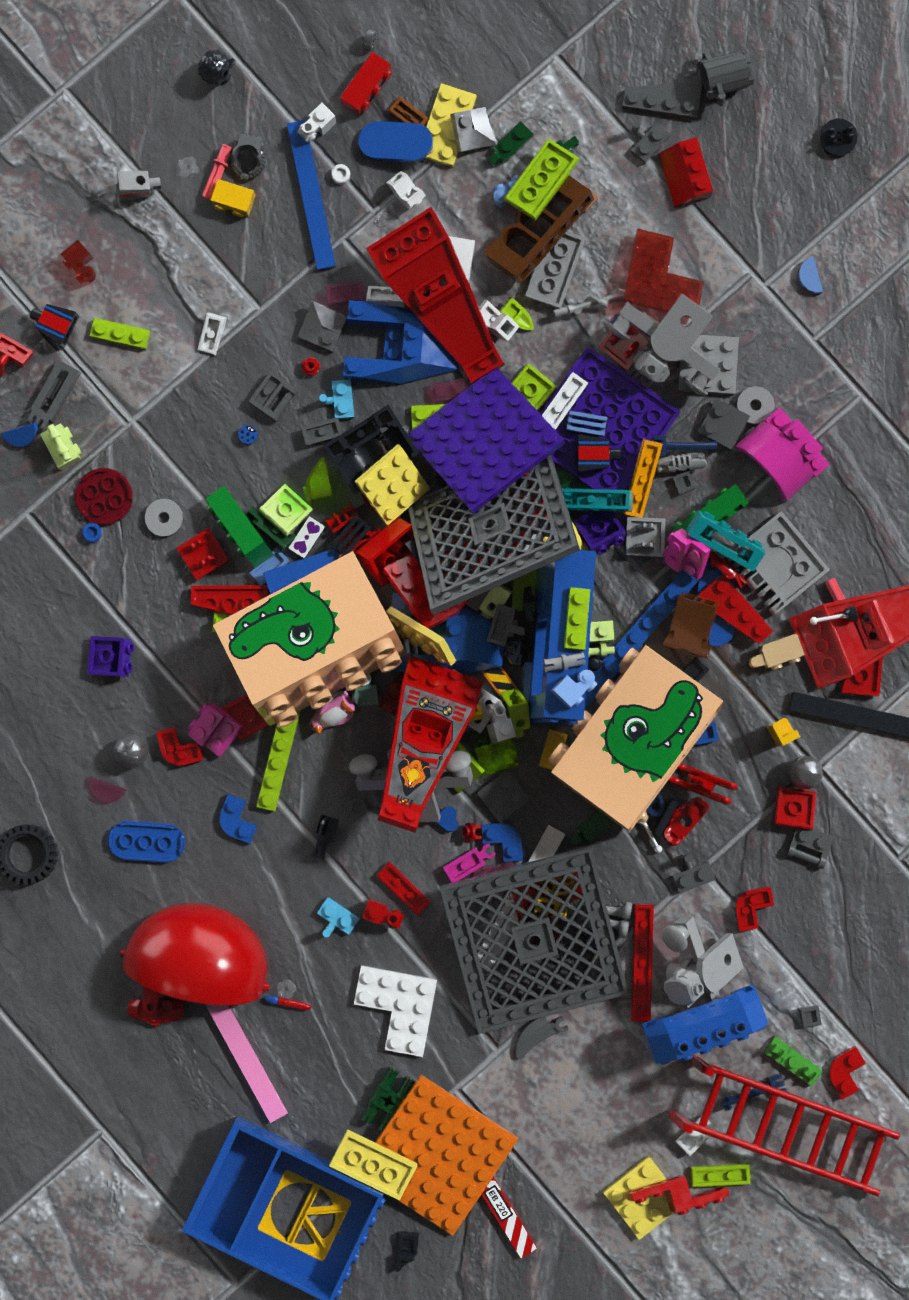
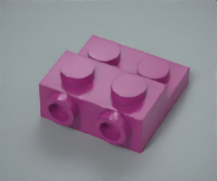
(686, 554)
(214, 729)

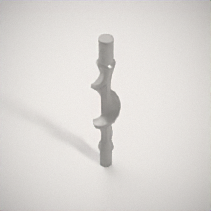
(589, 301)

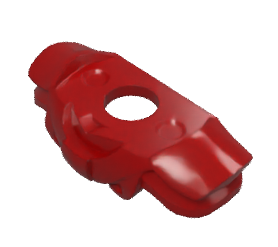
(726, 569)
(675, 831)
(171, 1011)

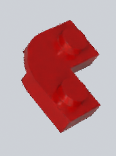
(175, 753)
(746, 906)
(840, 1069)

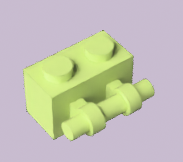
(60, 446)
(601, 633)

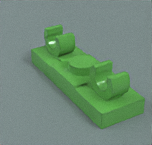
(793, 1061)

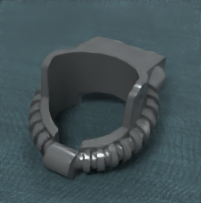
(248, 142)

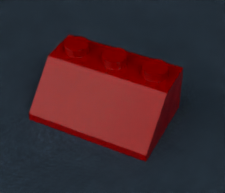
(686, 172)
(386, 549)

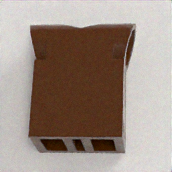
(692, 625)

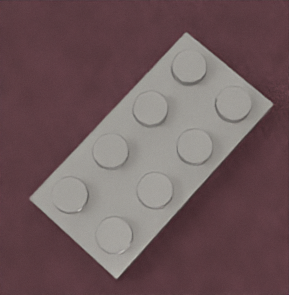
(555, 271)

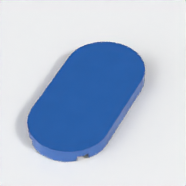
(395, 141)
(721, 631)
(146, 841)

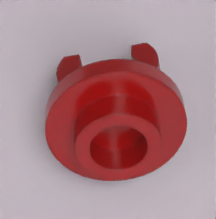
(469, 832)

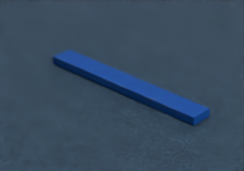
(311, 198)

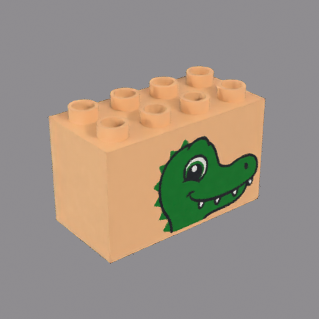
(310, 641)
(635, 736)

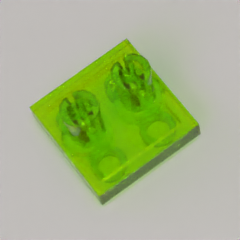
(496, 756)

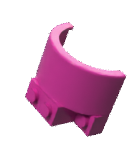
(784, 452)

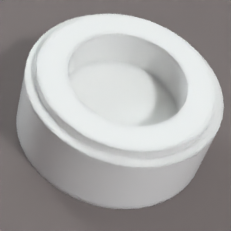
(340, 174)

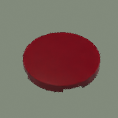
(104, 496)

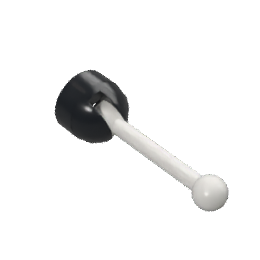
(848, 614)

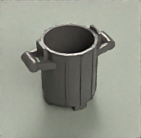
(724, 74)

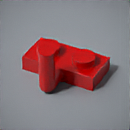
(13, 352)

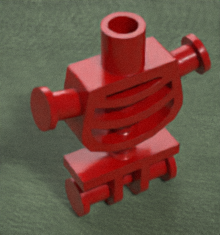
(336, 518)

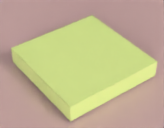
(285, 510)

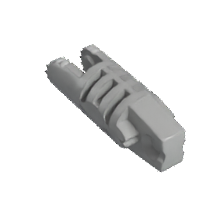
(682, 462)

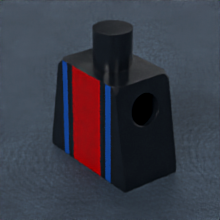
(55, 323)
(594, 454)

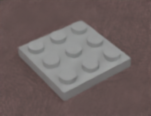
(722, 353)

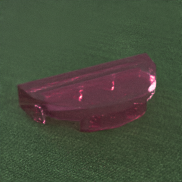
(106, 791)

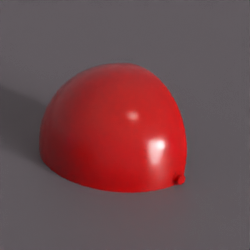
(198, 955)

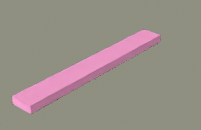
(247, 1061)

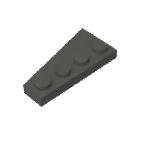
(665, 99)

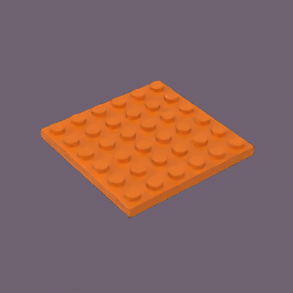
(453, 1151)

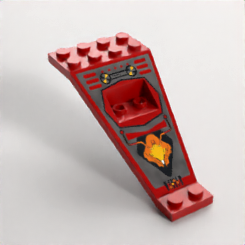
(428, 725)

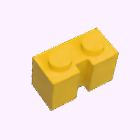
(233, 198)

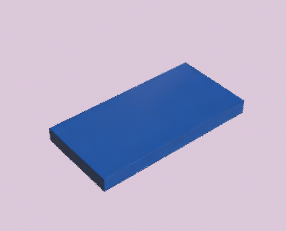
(287, 574)

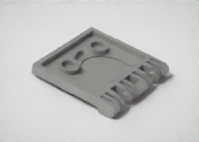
(787, 566)

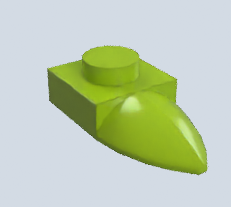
(517, 313)

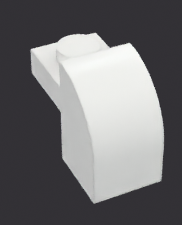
(405, 190)
(498, 323)

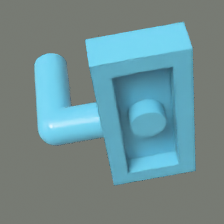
(341, 399)
(337, 916)

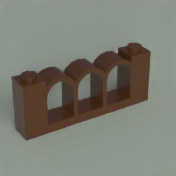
(520, 268)

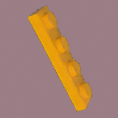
(644, 475)

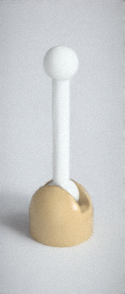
(644, 818)

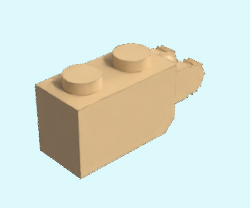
(777, 652)

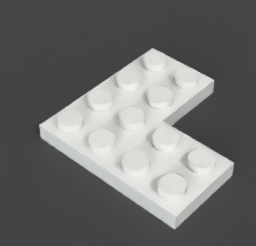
(409, 1000)

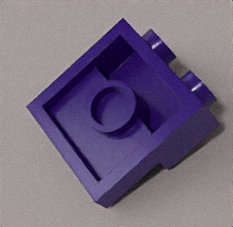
(600, 530)
(110, 656)

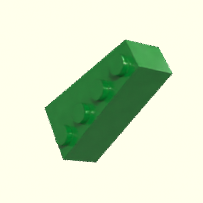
(722, 508)
(238, 526)

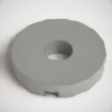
(756, 394)
(156, 509)

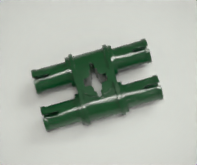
(382, 1090)

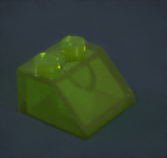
(318, 484)

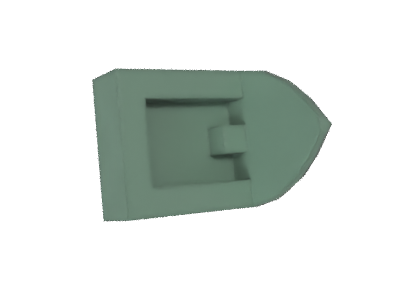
(366, 695)

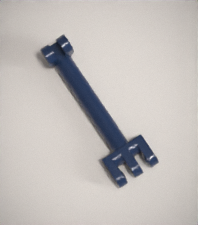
(710, 446)
(728, 1101)

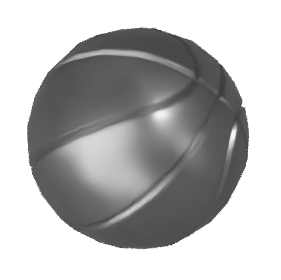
(130, 751)
(805, 772)

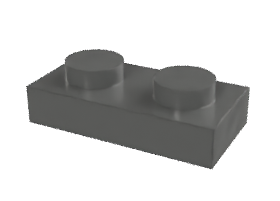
(321, 431)

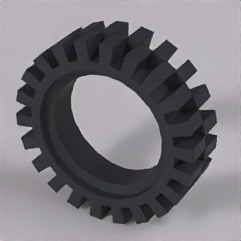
(49, 854)

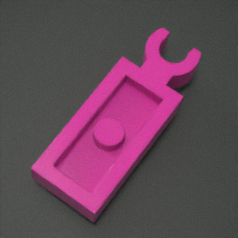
(467, 863)

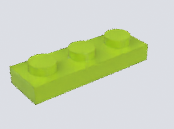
(120, 333)
(577, 618)

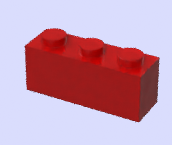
(366, 84)

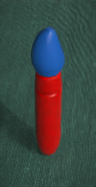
(288, 1003)

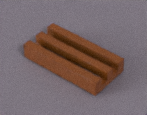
(395, 106)

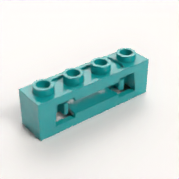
(598, 500)
(700, 524)

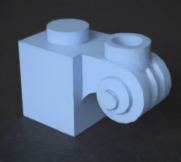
(570, 692)

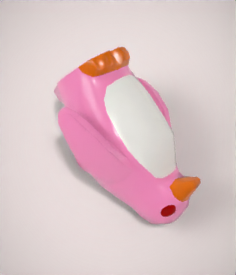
(334, 713)

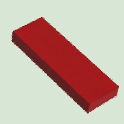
(403, 888)

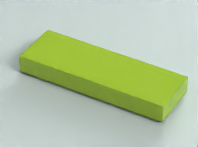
(720, 1175)

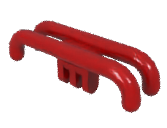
(703, 783)

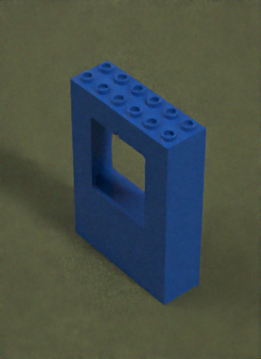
(549, 635)

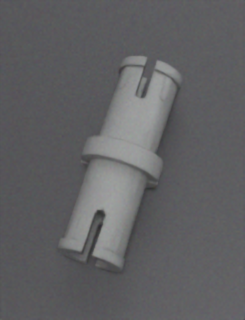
(564, 662)

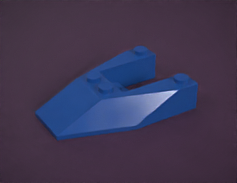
(409, 347)
(466, 638)

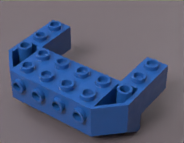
(667, 1034)

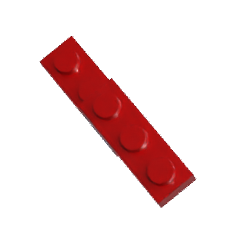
(678, 1194)

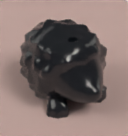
(215, 67)

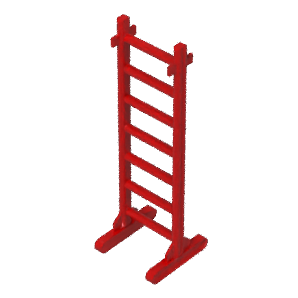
(708, 1069)

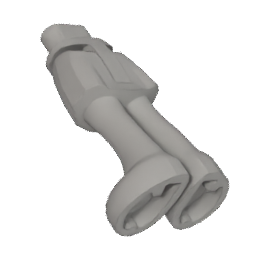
(619, 925)

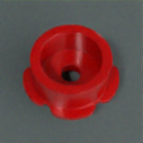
(310, 371)

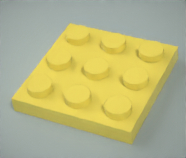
(392, 484)
(645, 1215)

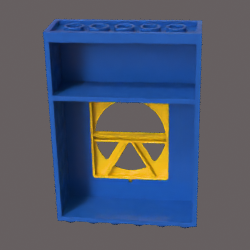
(237, 1203)

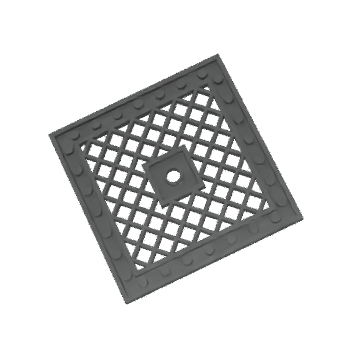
(560, 542)
(541, 1004)

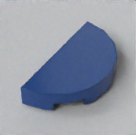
(22, 435)

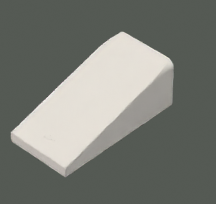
(211, 333)

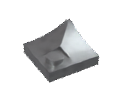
(472, 129)
(322, 326)

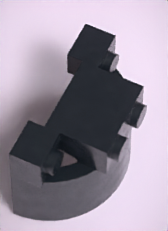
(368, 445)

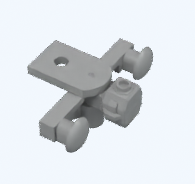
(669, 342)
(456, 774)
(698, 973)

